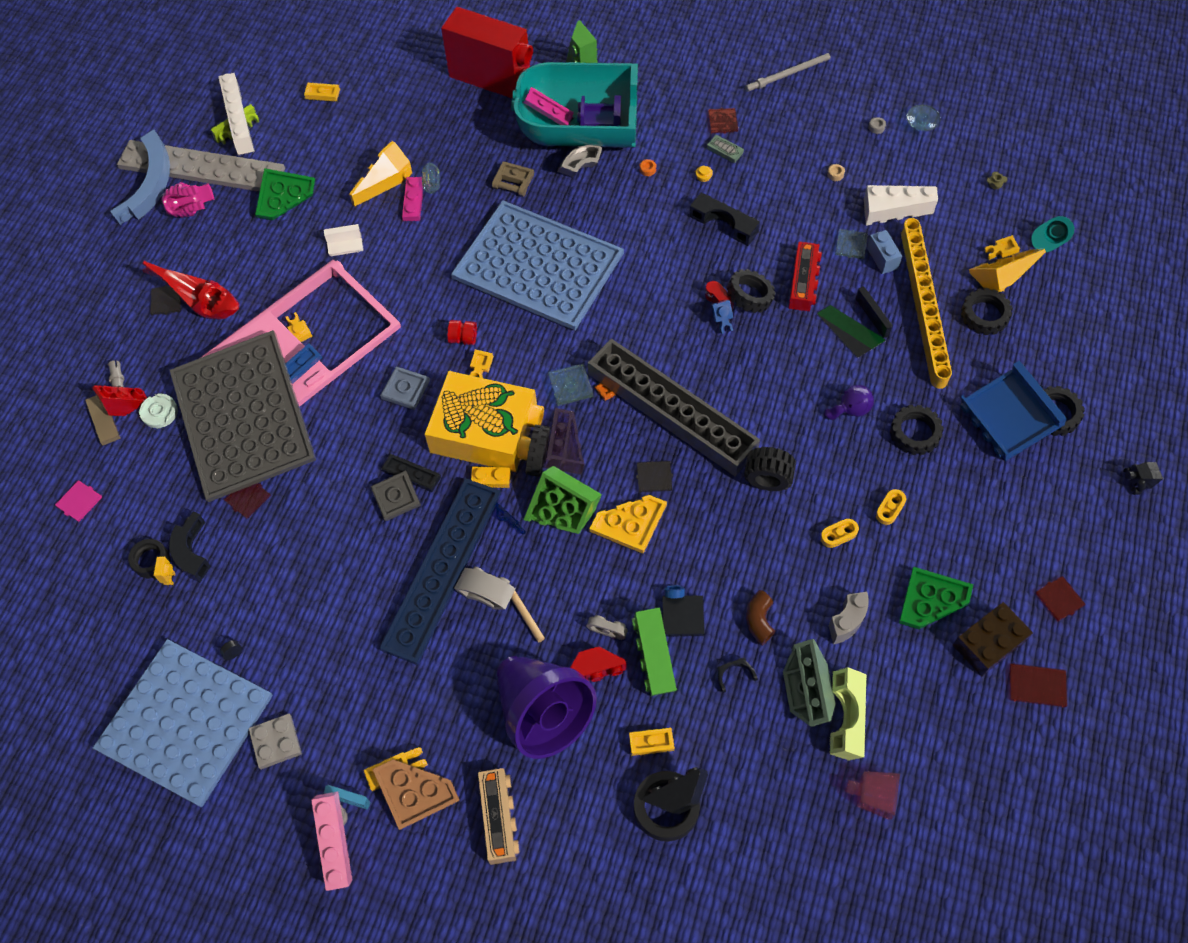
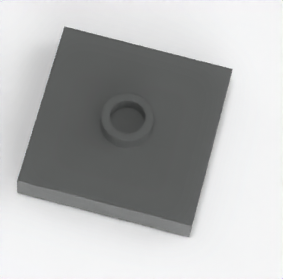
(395, 495)

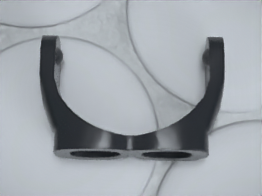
(741, 663)

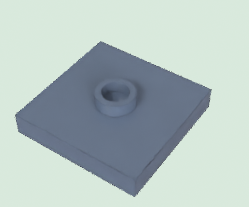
(405, 388)

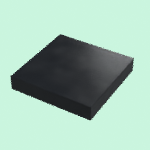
(683, 616)

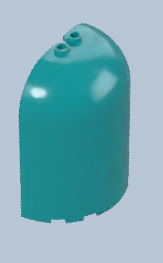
(565, 85)

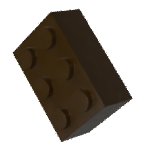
(992, 639)

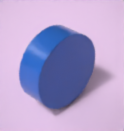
(674, 591)

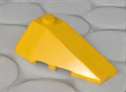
(387, 173)
(1006, 270)

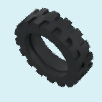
(756, 281)
(990, 297)
(1072, 402)
(924, 415)
(537, 450)

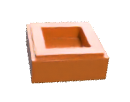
(605, 392)

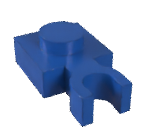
(722, 313)

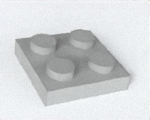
(275, 741)

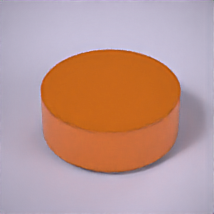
(647, 167)

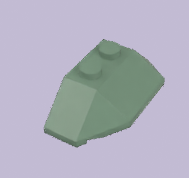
(809, 684)

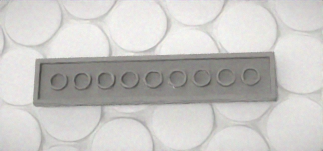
(201, 166)

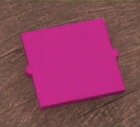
(78, 501)

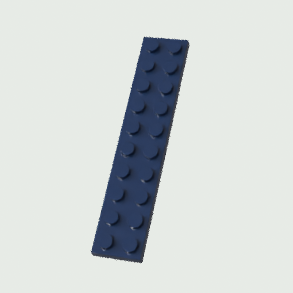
(440, 572)

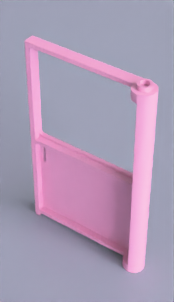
(318, 375)

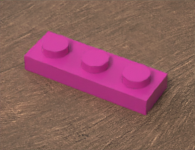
(548, 107)
(413, 199)

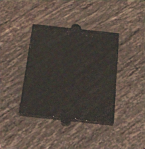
(164, 301)
(654, 476)

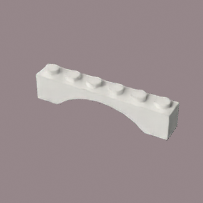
(235, 113)

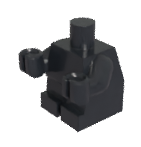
(1143, 475)

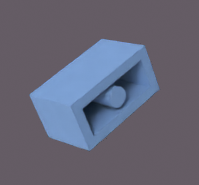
(884, 252)

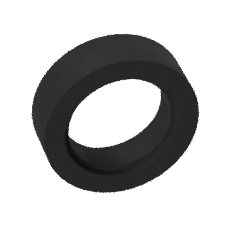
(647, 825)

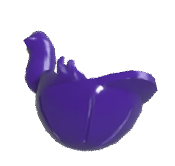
(855, 402)

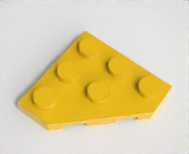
(630, 522)

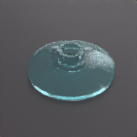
(923, 117)

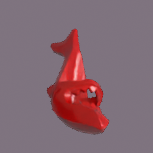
(201, 295)

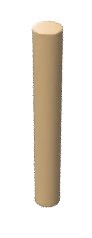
(527, 617)

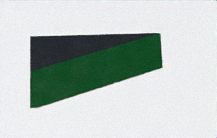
(852, 333)

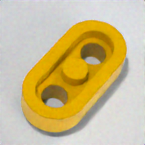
(890, 508)
(838, 533)

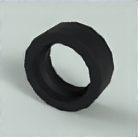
(139, 549)

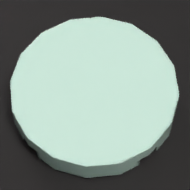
(158, 411)

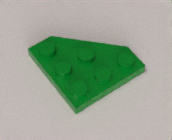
(282, 192)
(932, 598)

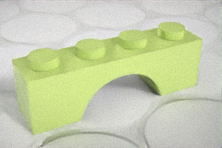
(850, 738)

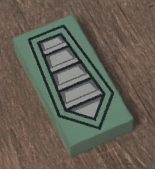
(725, 148)

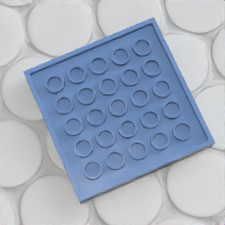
(183, 722)

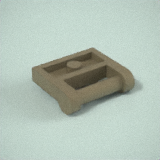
(515, 174)

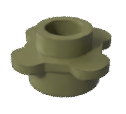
(996, 180)

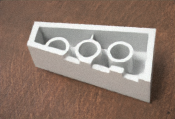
(898, 202)

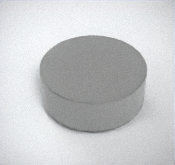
(877, 125)

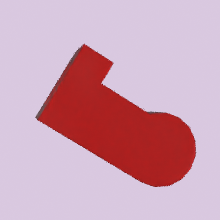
(716, 293)

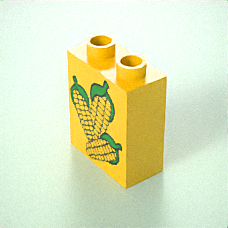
(483, 421)

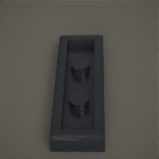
(874, 312)
(418, 475)

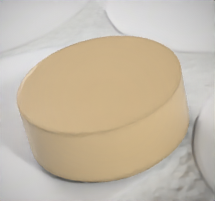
(836, 172)

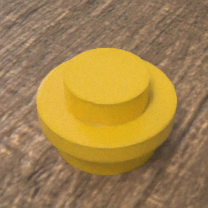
(703, 173)

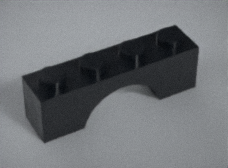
(707, 209)

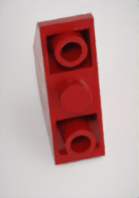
(119, 400)
(597, 663)

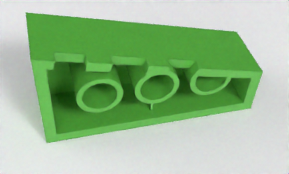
(654, 652)

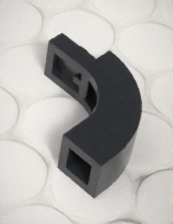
(181, 548)

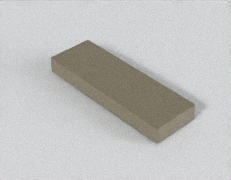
(103, 423)

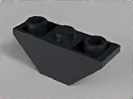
(680, 793)

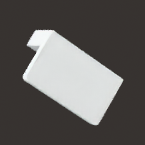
(343, 240)

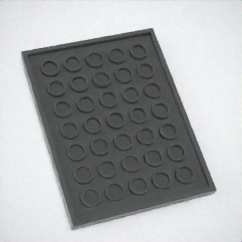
(242, 416)

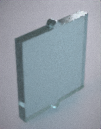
(851, 243)

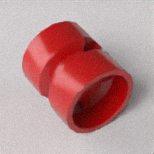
(462, 332)

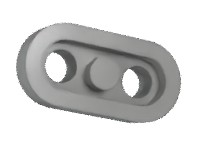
(612, 629)

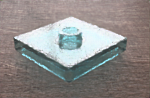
(570, 384)

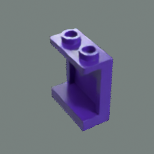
(599, 113)

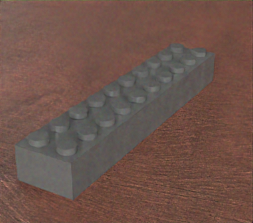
(673, 406)

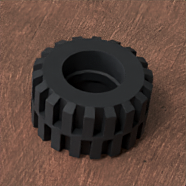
(770, 469)

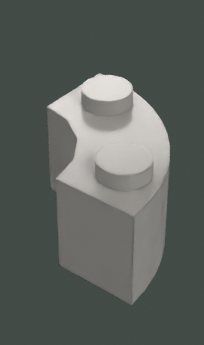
(579, 158)
(485, 588)
(850, 619)

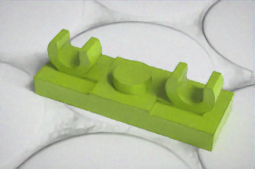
(223, 130)

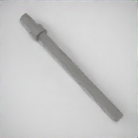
(761, 82)

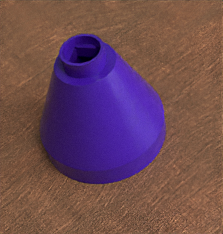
(543, 705)

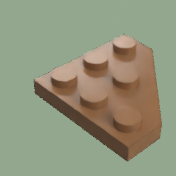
(413, 791)

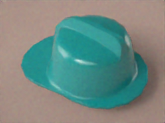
(1053, 233)

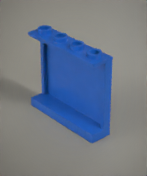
(1013, 412)

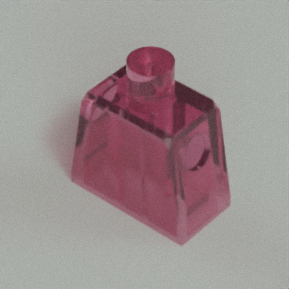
(876, 792)

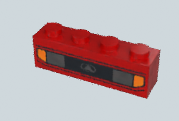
(804, 276)

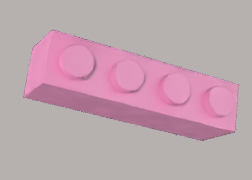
(332, 841)

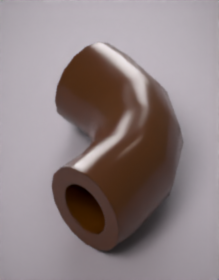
(756, 617)

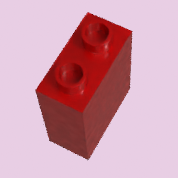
(485, 51)

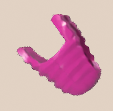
(186, 199)

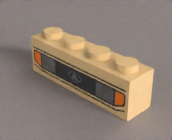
(497, 816)

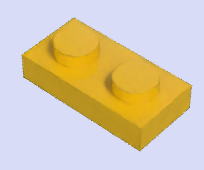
(324, 92)
(492, 476)
(651, 741)

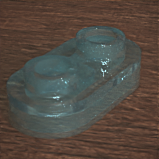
(430, 178)

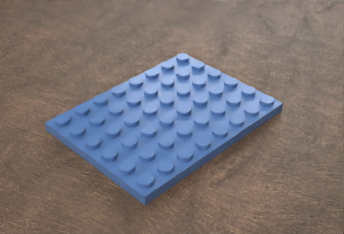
(538, 264)

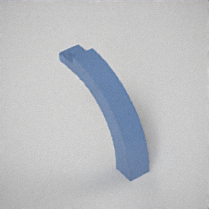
(153, 184)

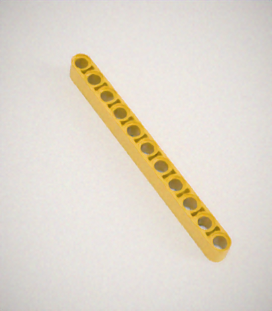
(926, 304)

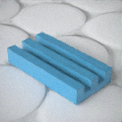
(349, 797)

